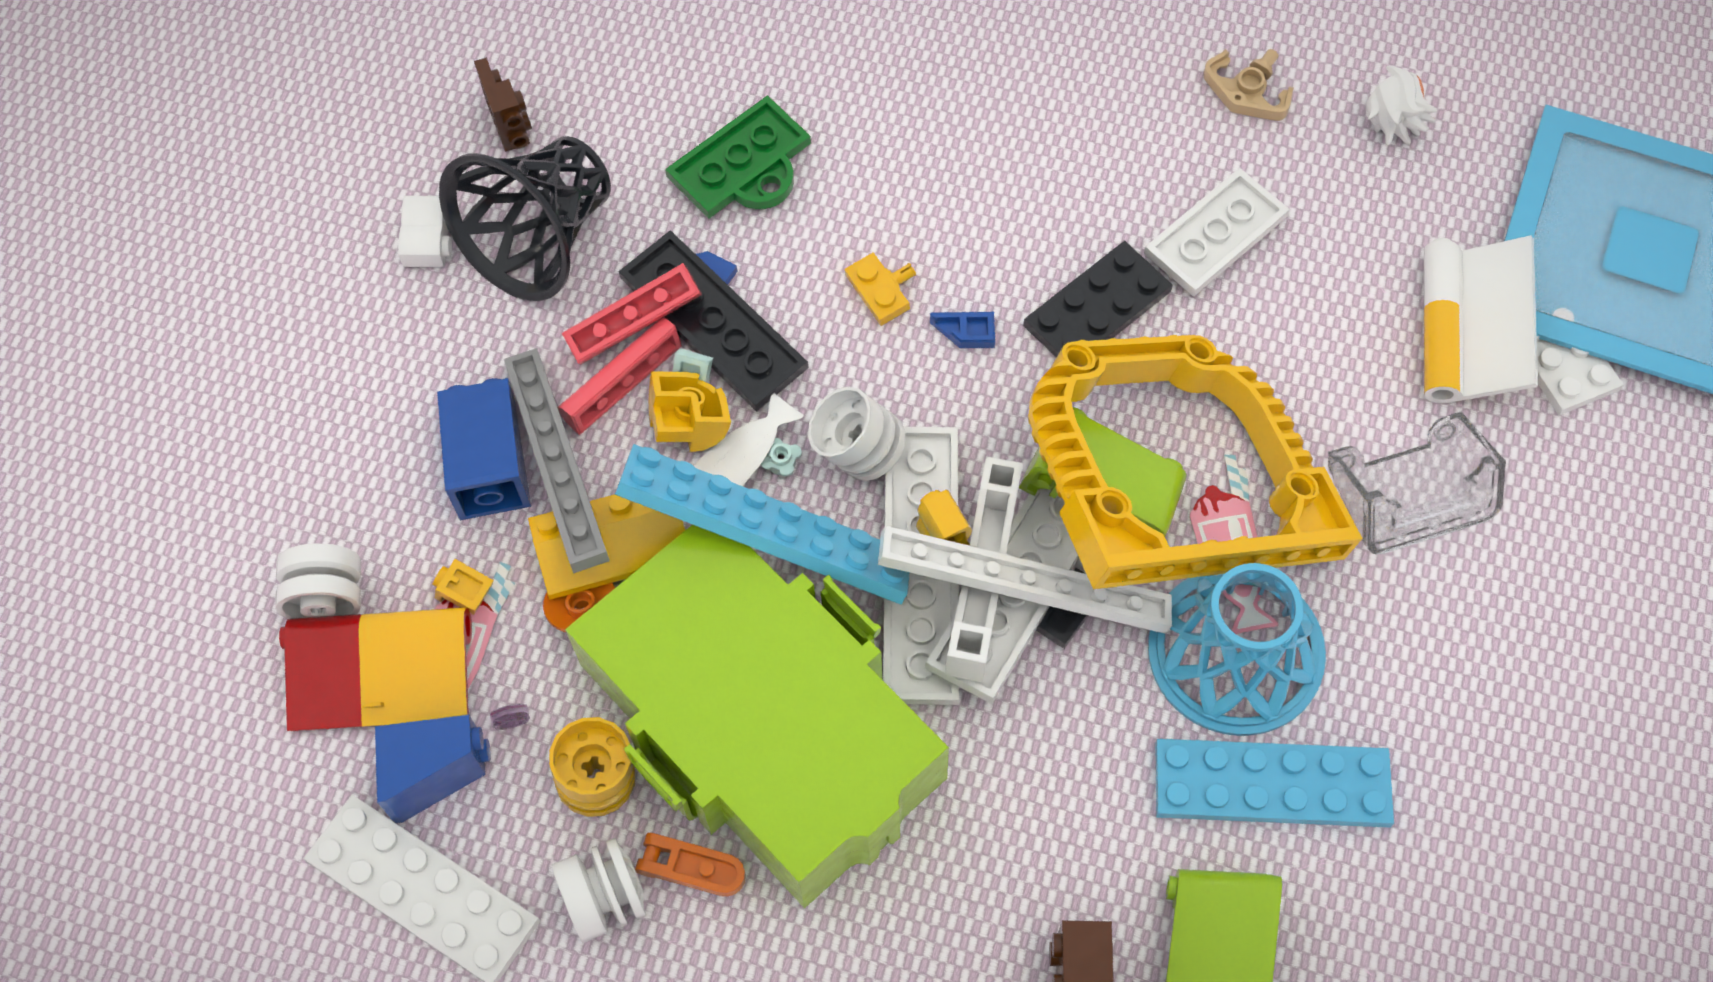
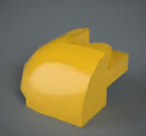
(687, 410)

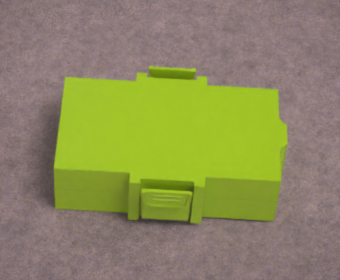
(760, 708)

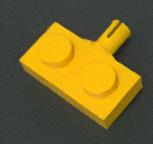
(880, 287)

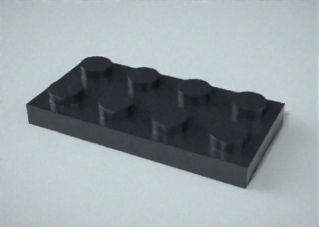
(1099, 300)

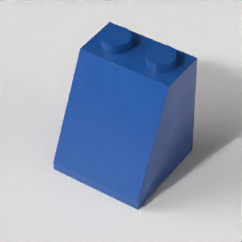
(426, 762)

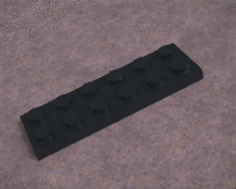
(721, 325)

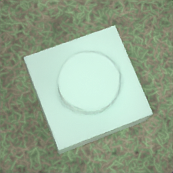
(694, 363)

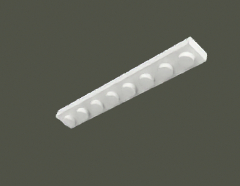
(1023, 579)

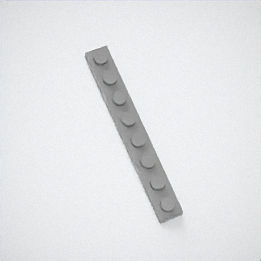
(556, 462)

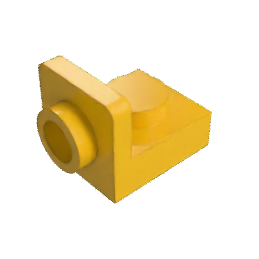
(462, 585)

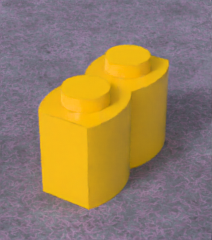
(942, 518)

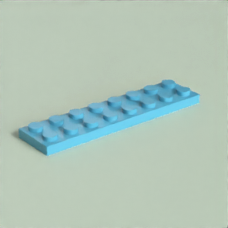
(759, 522)

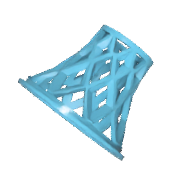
(1265, 654)

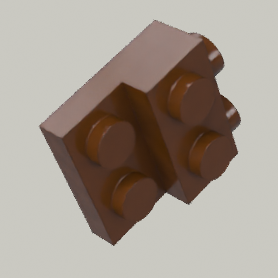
(505, 107)

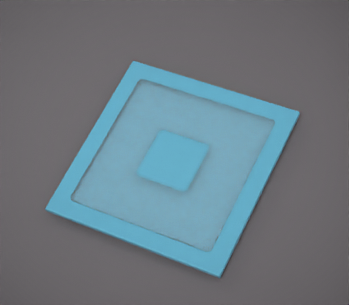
(1621, 245)

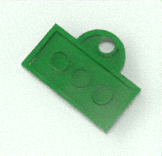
(742, 160)

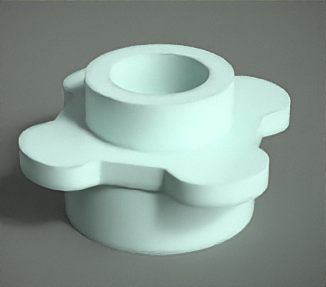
(782, 466)

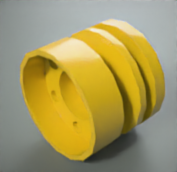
(579, 751)

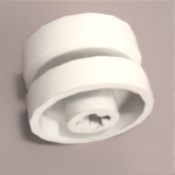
(317, 581)

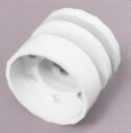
(856, 434)
(599, 890)

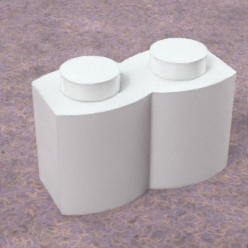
(423, 233)

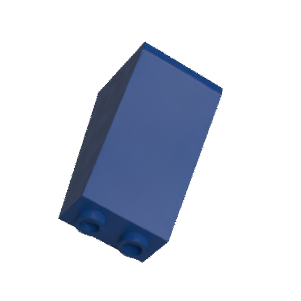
(482, 449)

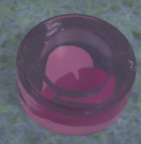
(509, 716)

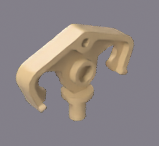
(1245, 91)

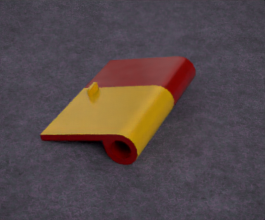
(375, 668)

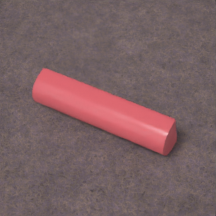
(631, 313)
(620, 376)

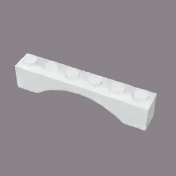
(975, 606)

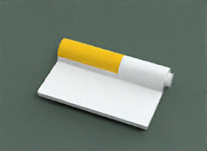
(1479, 319)

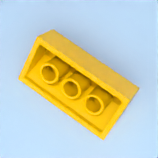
(629, 535)

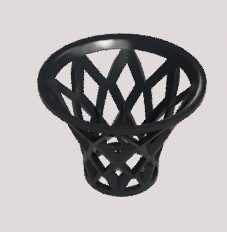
(565, 220)

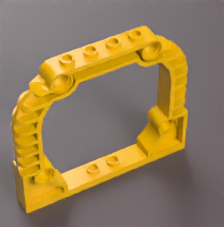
(1098, 518)

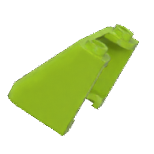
(1144, 476)
(1223, 926)

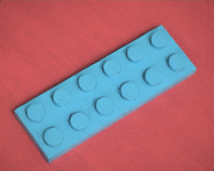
(1273, 783)

